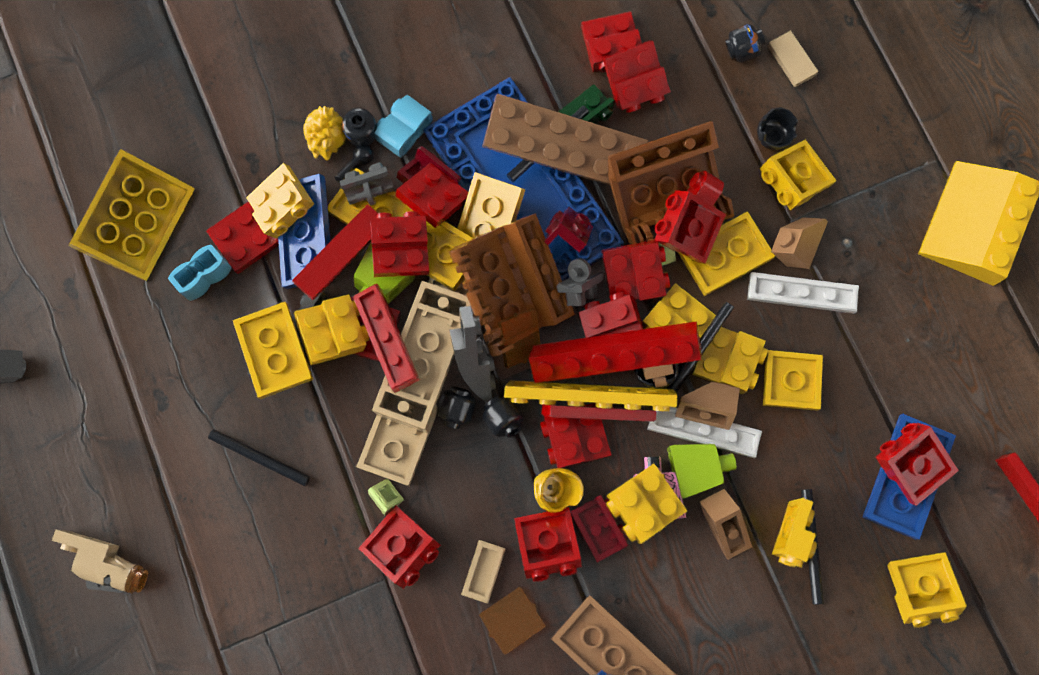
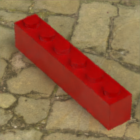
(616, 352)

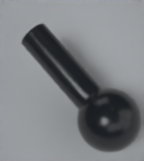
(361, 156)

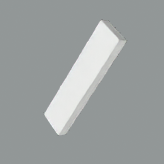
(803, 292)
(737, 440)

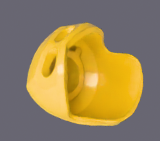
(564, 489)

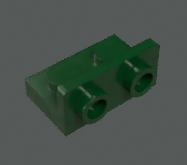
(595, 101)

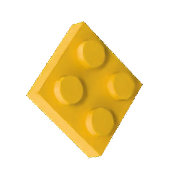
(793, 380)

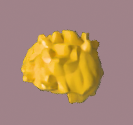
(324, 132)

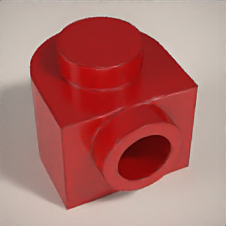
(706, 186)

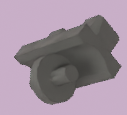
(367, 185)
(581, 283)

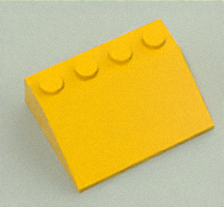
(131, 216)
(980, 221)

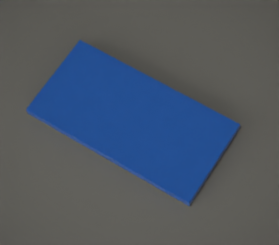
(459, 144)

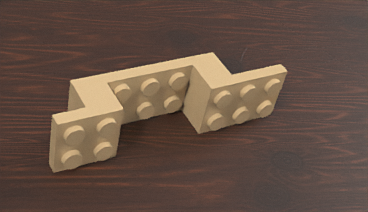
(407, 416)

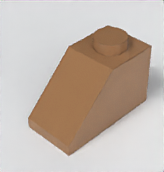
(799, 242)
(710, 405)
(726, 523)

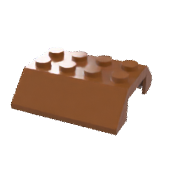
(653, 171)
(510, 274)

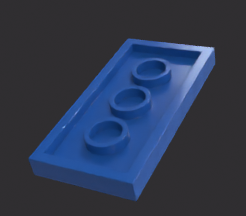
(306, 235)
(887, 501)

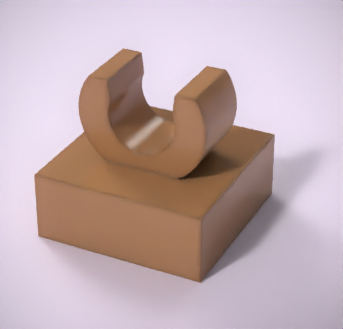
(658, 374)

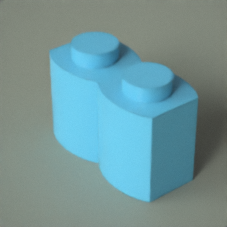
(403, 125)
(195, 277)

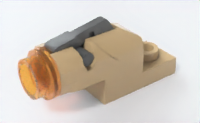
(100, 565)

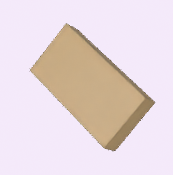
(792, 59)
(483, 571)

